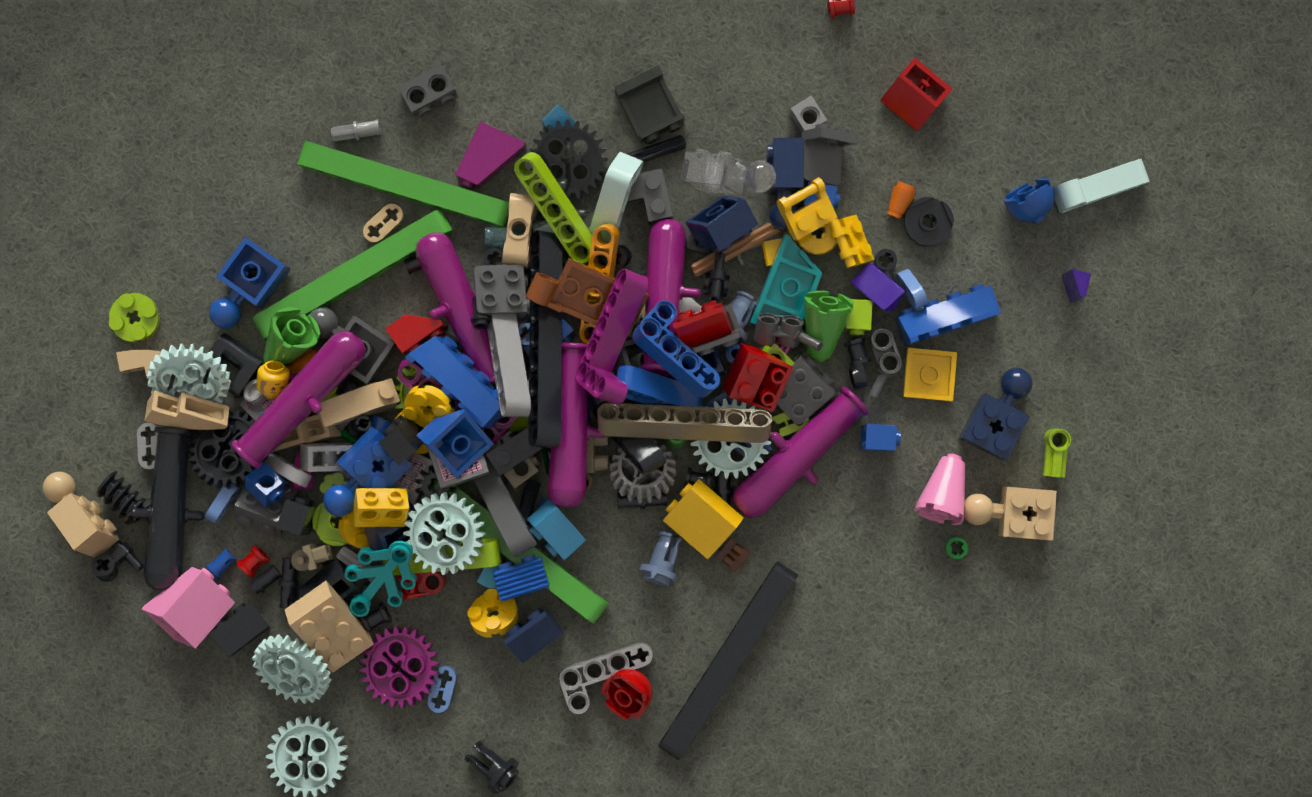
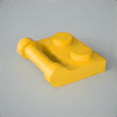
(810, 216)

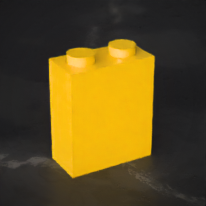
(702, 518)

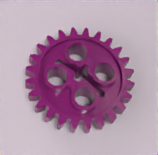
(386, 684)

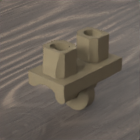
(596, 462)
(312, 557)

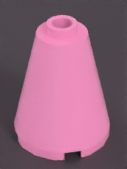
(944, 492)

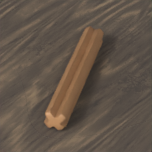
(739, 246)

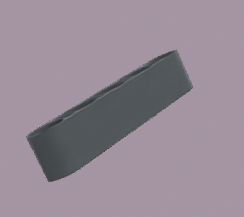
(505, 511)

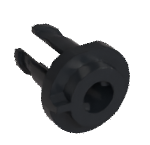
(500, 774)

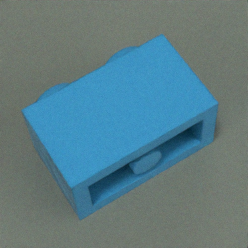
(556, 529)

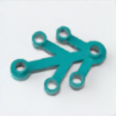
(381, 574)

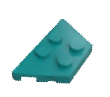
(787, 282)

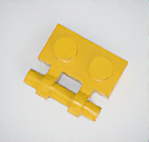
(851, 241)

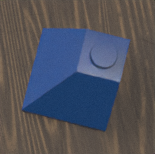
(455, 441)

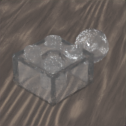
(725, 174)

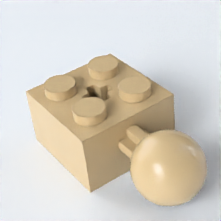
(77, 517)
(1012, 523)

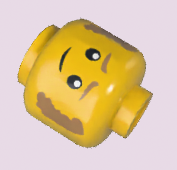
(272, 379)

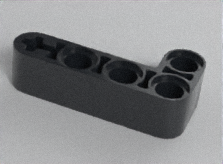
(640, 451)

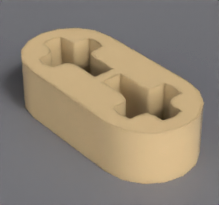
(379, 219)

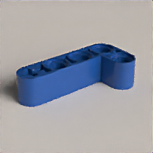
(678, 353)
(655, 389)

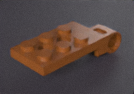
(570, 292)

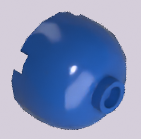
(1031, 202)

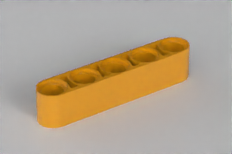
(609, 250)

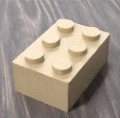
(328, 626)

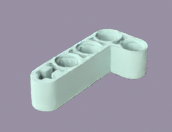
(1100, 185)
(615, 192)

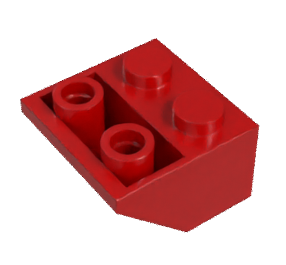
(915, 94)
(702, 325)
(413, 331)
(757, 378)

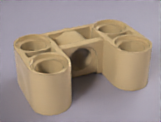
(517, 248)

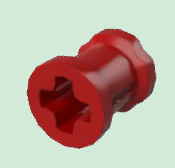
(840, 7)
(253, 561)

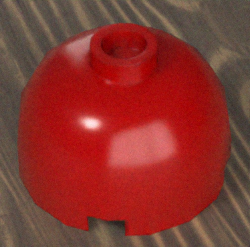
(627, 693)

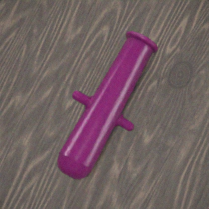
(665, 277)
(454, 293)
(301, 396)
(797, 455)
(569, 459)

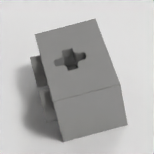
(322, 456)

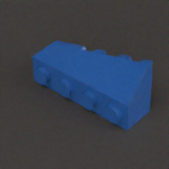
(948, 315)
(458, 379)

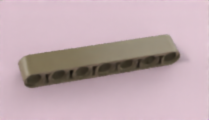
(684, 422)

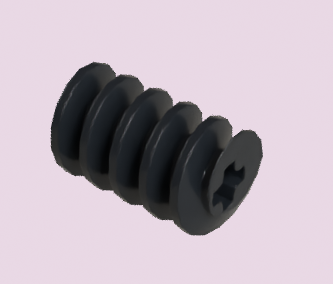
(119, 497)

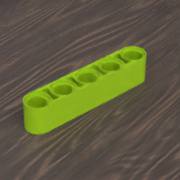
(556, 196)
(489, 557)

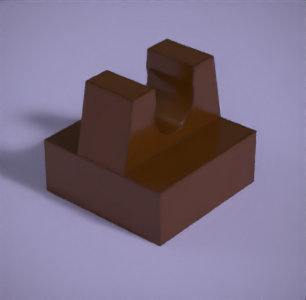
(732, 554)

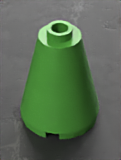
(825, 320)
(290, 335)

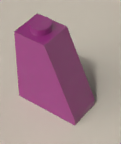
(487, 155)

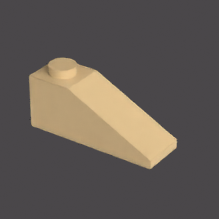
(361, 401)

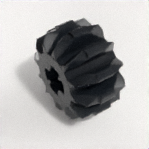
(428, 481)

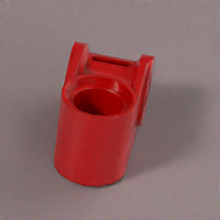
(422, 585)

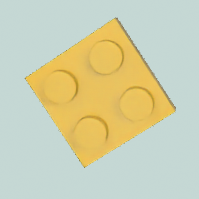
(929, 374)

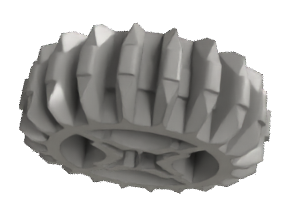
(658, 480)

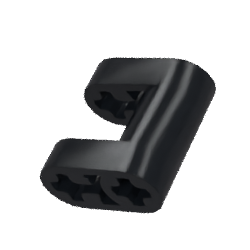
(241, 358)

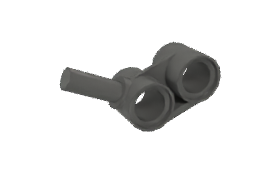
(785, 327)
(880, 354)

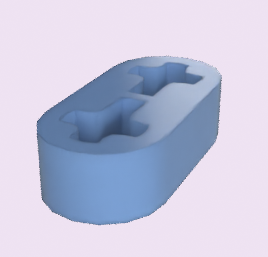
(914, 292)
(222, 503)
(448, 689)

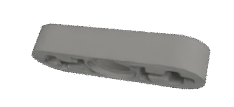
(288, 470)

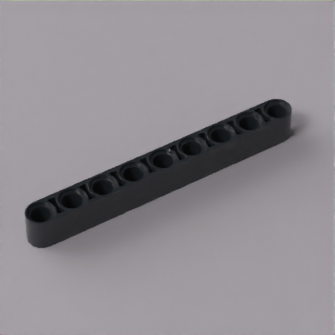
(545, 348)
(728, 660)

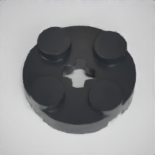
(934, 209)

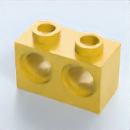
(380, 507)

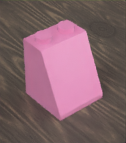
(190, 607)

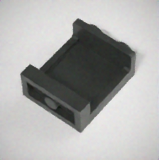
(649, 105)

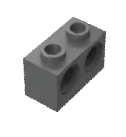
(424, 84)

